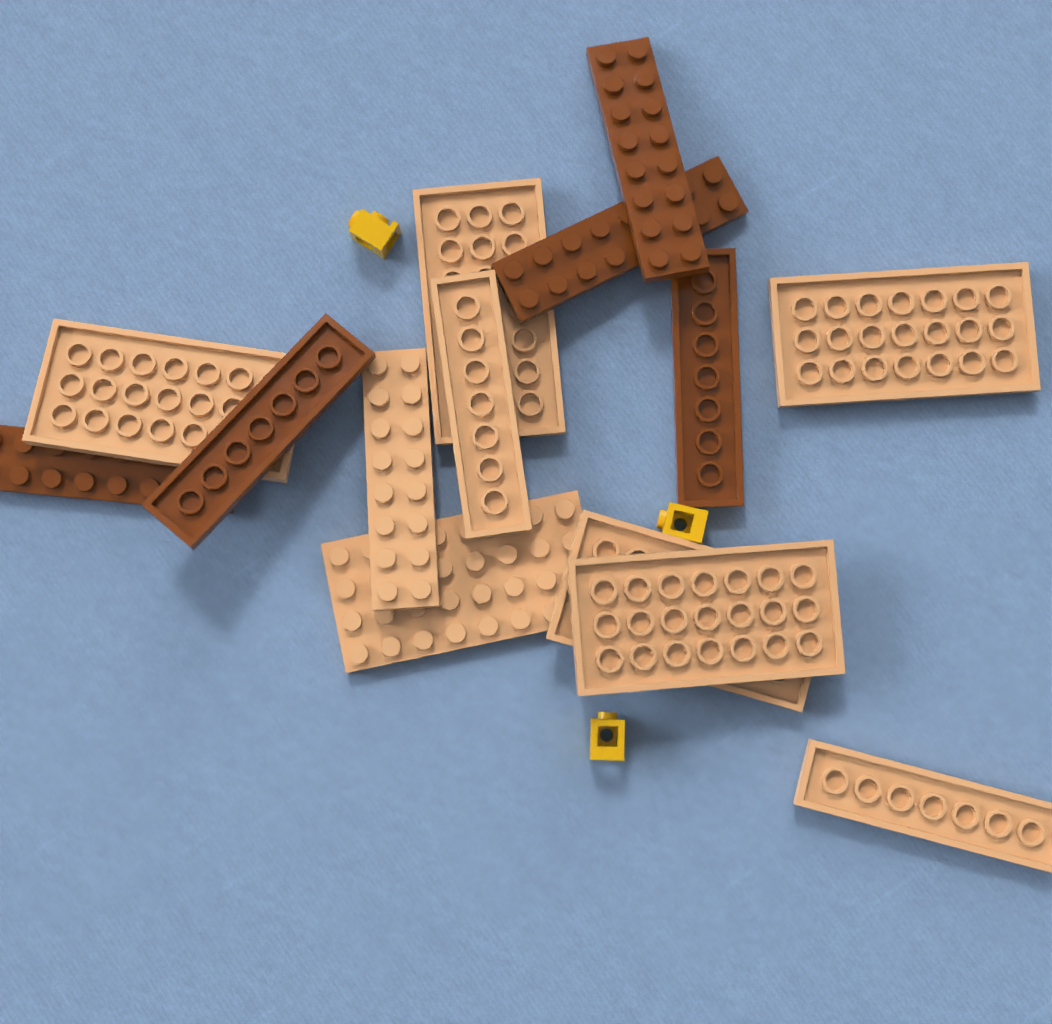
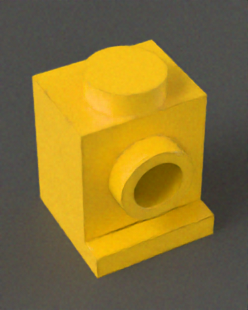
(374, 232)
(694, 519)
(607, 750)

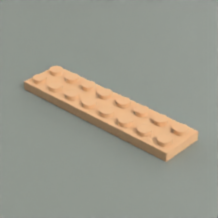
(480, 404)
(400, 481)
(926, 804)

